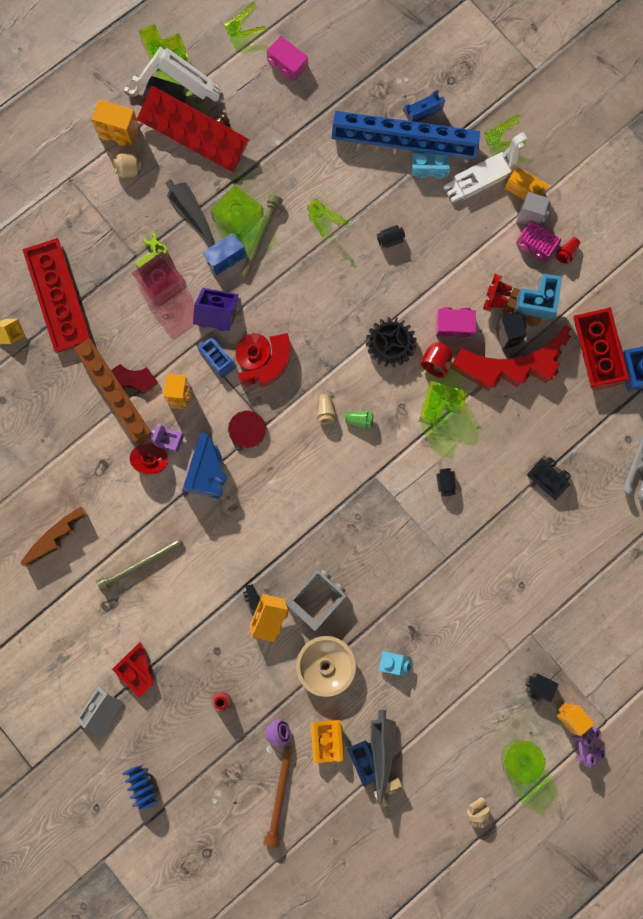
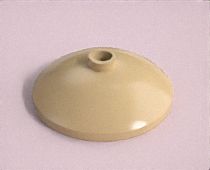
(330, 681)

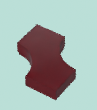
(141, 379)

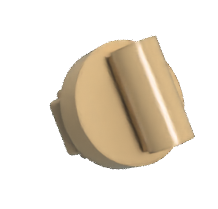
(479, 813)

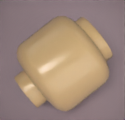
(127, 165)

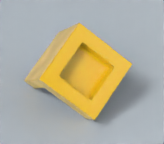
(10, 331)

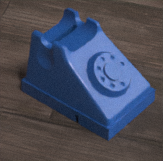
(205, 470)

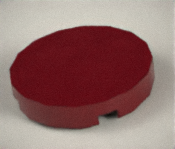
(247, 429)

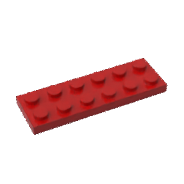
(192, 129)
(56, 295)

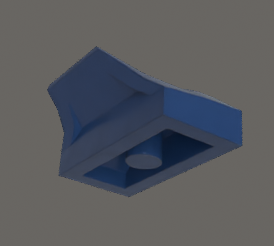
(363, 761)

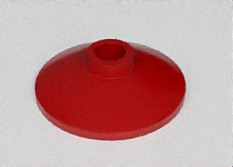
(248, 346)
(148, 459)

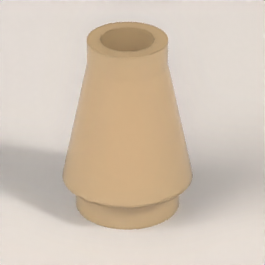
(325, 409)

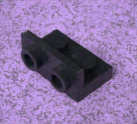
(550, 477)

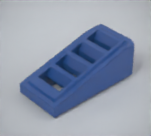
(223, 367)

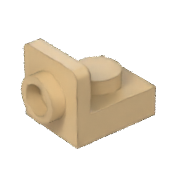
(392, 787)

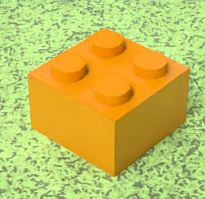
(115, 123)

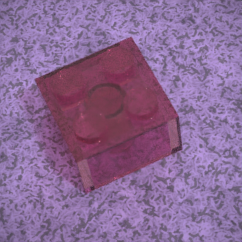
(159, 279)

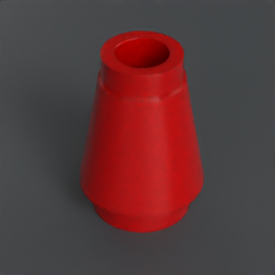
(567, 252)
(227, 701)

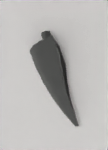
(187, 205)
(383, 743)

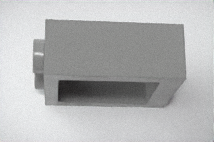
(325, 578)

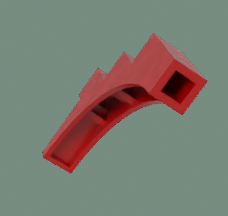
(486, 370)

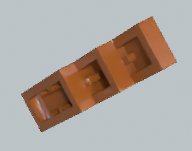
(49, 541)

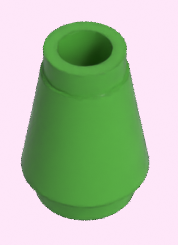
(361, 419)

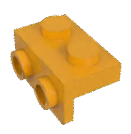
(327, 741)

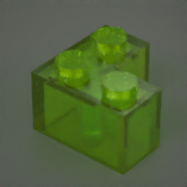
(152, 42)
(438, 398)

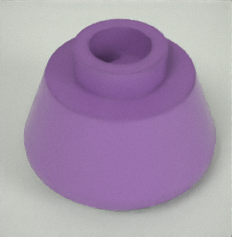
(278, 732)

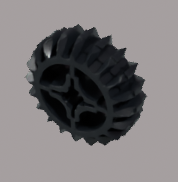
(396, 346)

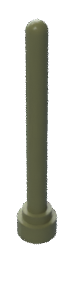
(274, 202)
(106, 583)

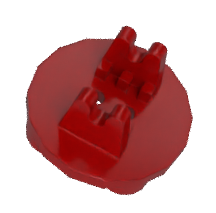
(494, 293)

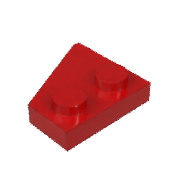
(135, 670)

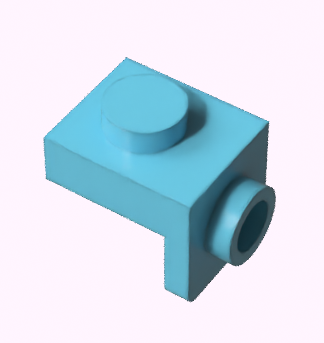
(395, 664)

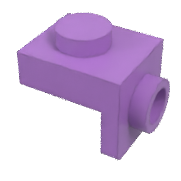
(167, 438)

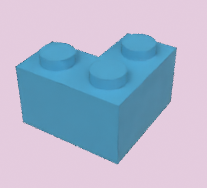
(542, 302)

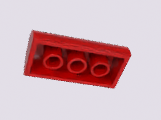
(601, 349)

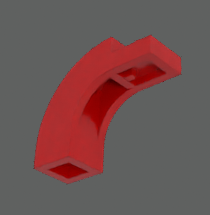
(274, 368)

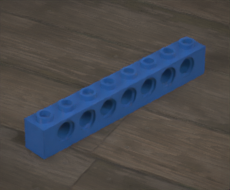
(405, 135)

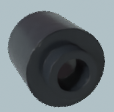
(390, 236)
(446, 482)

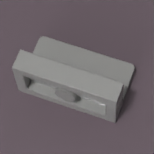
(99, 711)

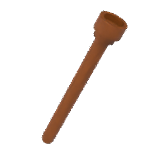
(272, 838)

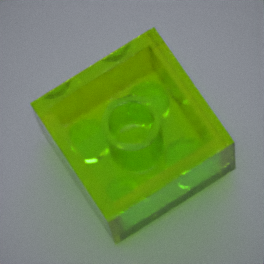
(237, 212)

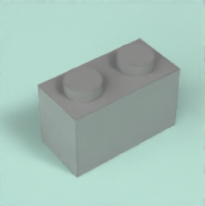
(533, 208)

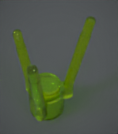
(233, 26)
(494, 135)
(319, 209)

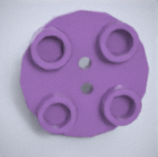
(590, 747)

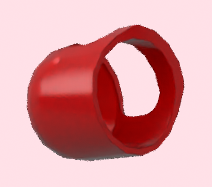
(437, 355)

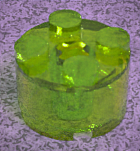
(533, 756)

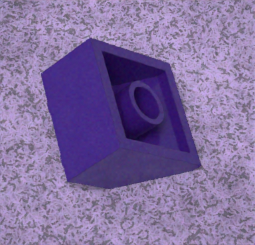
(215, 309)

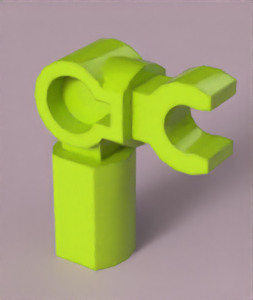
(155, 246)

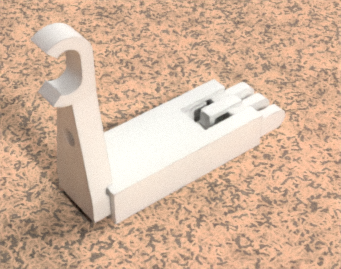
(179, 71)
(487, 172)

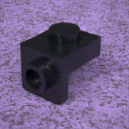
(250, 596)

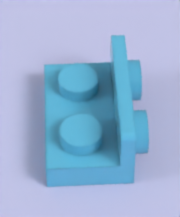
(429, 165)

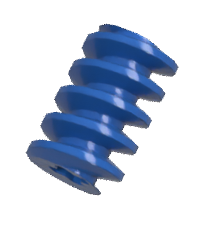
(140, 787)

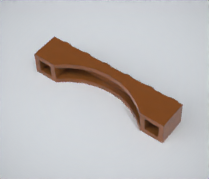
(113, 392)

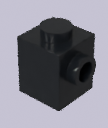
(541, 687)

